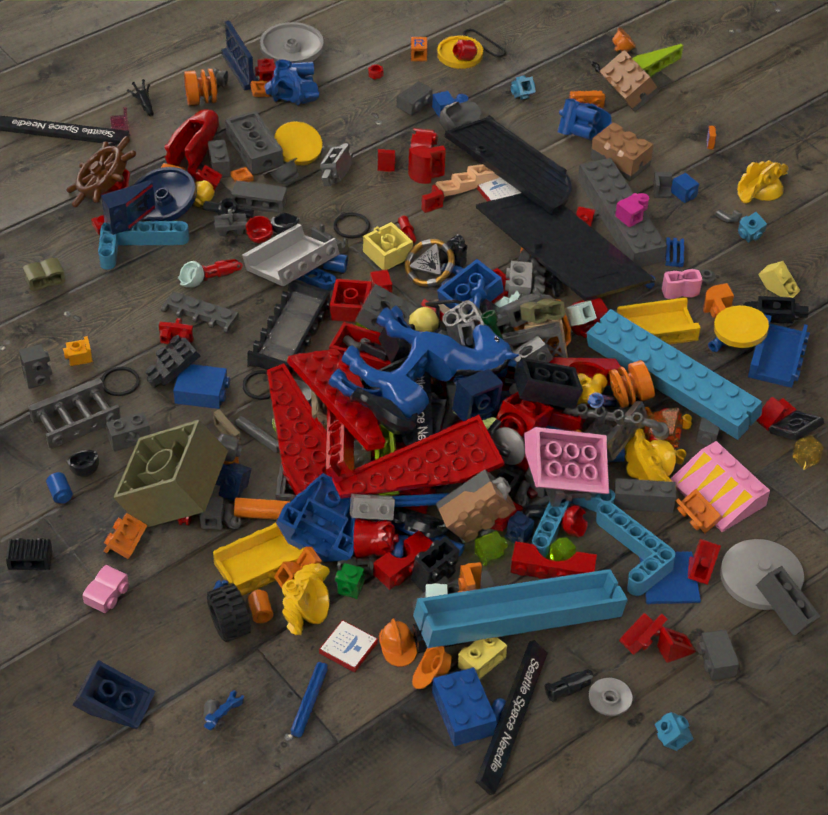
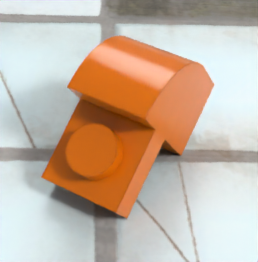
(717, 299)
(288, 569)

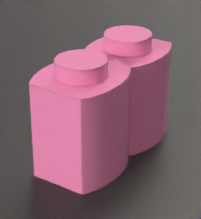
(681, 284)
(105, 589)

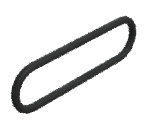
(489, 40)

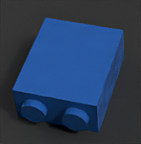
(201, 386)

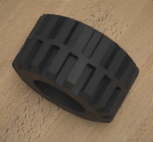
(229, 612)

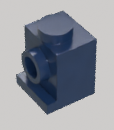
(519, 528)

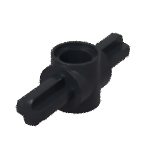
(224, 205)

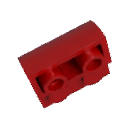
(426, 163)

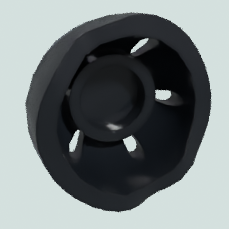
(283, 222)
(84, 466)

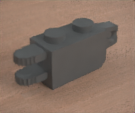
(336, 164)
(511, 314)

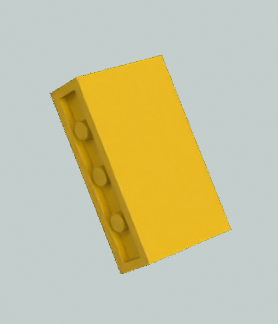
(664, 319)
(255, 558)

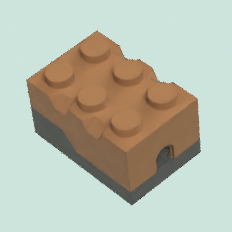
(629, 80)
(625, 150)
(476, 505)

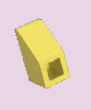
(779, 280)

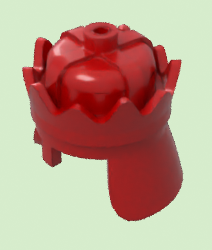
(373, 537)

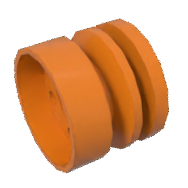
(200, 86)
(633, 383)

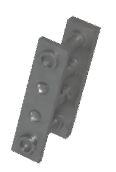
(70, 399)

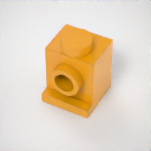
(78, 352)

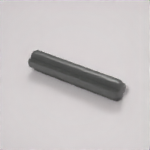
(257, 433)

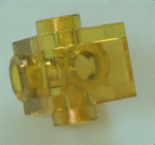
(807, 452)

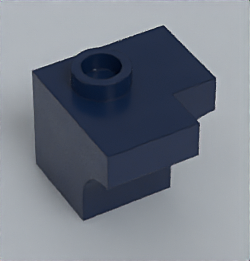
(233, 480)

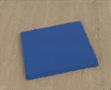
(675, 586)

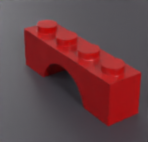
(589, 366)
(529, 562)

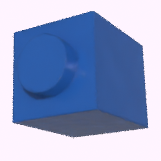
(684, 187)

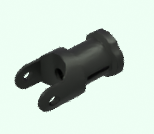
(359, 561)

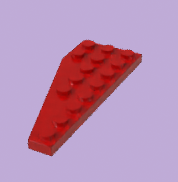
(299, 435)
(436, 460)

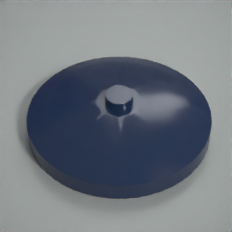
(173, 193)

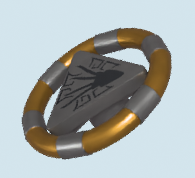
(429, 262)

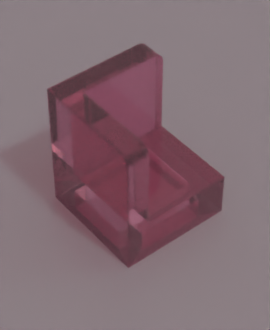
(120, 121)

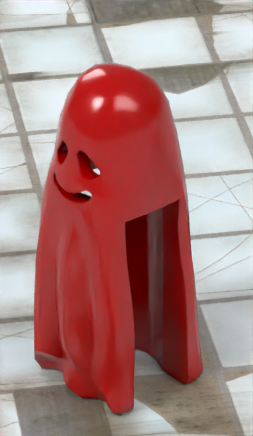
(192, 139)

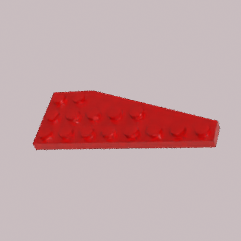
(316, 370)

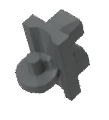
(230, 221)

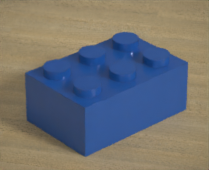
(462, 284)
(464, 706)

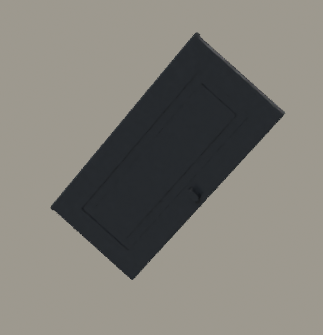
(566, 247)

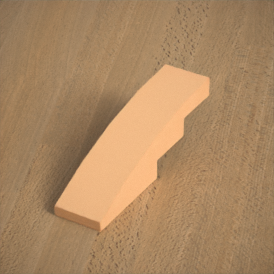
(466, 181)

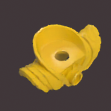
(762, 181)
(649, 459)
(306, 597)

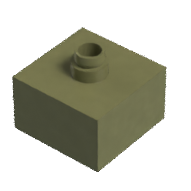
(171, 474)

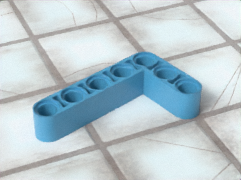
(140, 234)
(552, 518)
(656, 555)

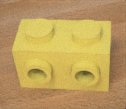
(482, 655)

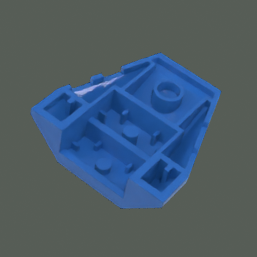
(319, 521)

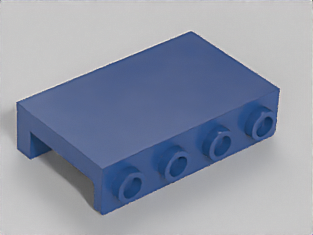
(779, 355)

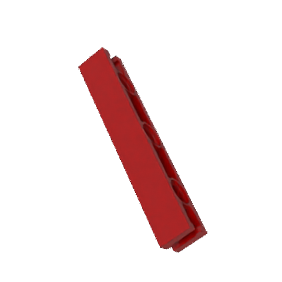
(338, 448)

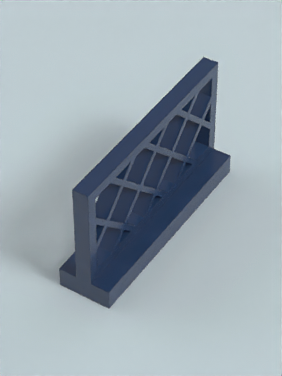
(238, 57)

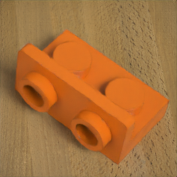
(591, 97)
(126, 535)

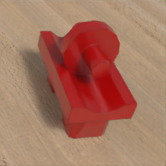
(169, 330)

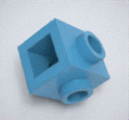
(522, 82)
(751, 227)
(673, 731)

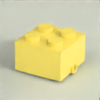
(387, 246)

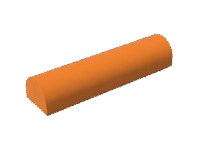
(258, 508)

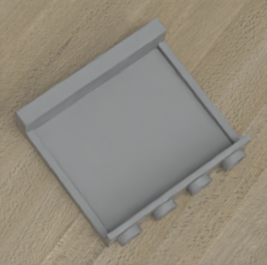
(289, 256)

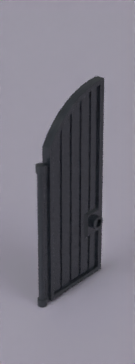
(514, 162)

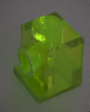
(490, 547)
(561, 548)

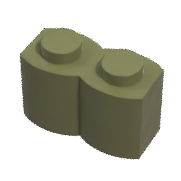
(44, 274)
(542, 310)

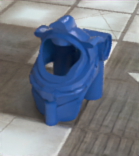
(293, 82)
(583, 119)

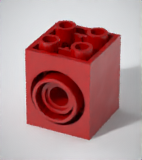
(523, 415)

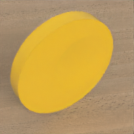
(446, 56)
(299, 142)
(741, 326)

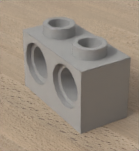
(519, 278)
(372, 506)

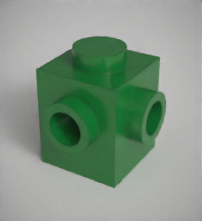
(350, 580)

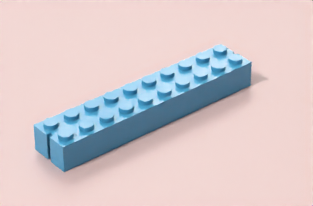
(676, 374)
(519, 608)

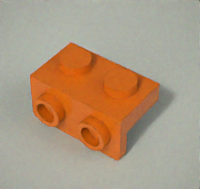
(701, 512)
(470, 577)

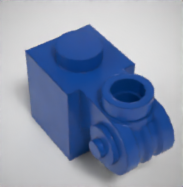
(444, 98)

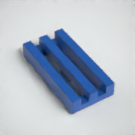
(675, 243)

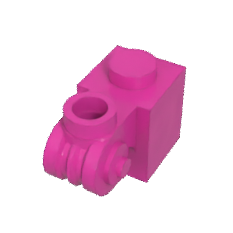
(631, 209)

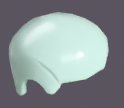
(191, 274)

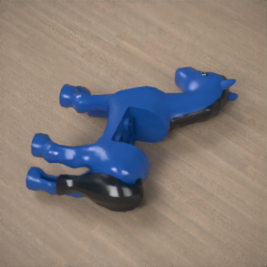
(399, 397)

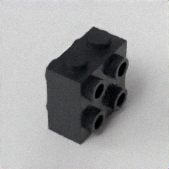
(435, 563)

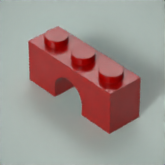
(393, 570)

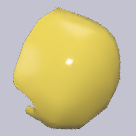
(424, 319)

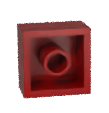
(348, 299)

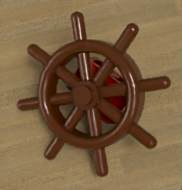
(102, 172)

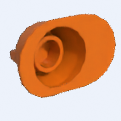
(623, 41)
(397, 644)
(433, 664)

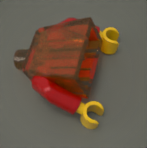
(675, 423)

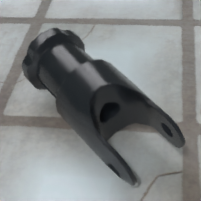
(568, 685)

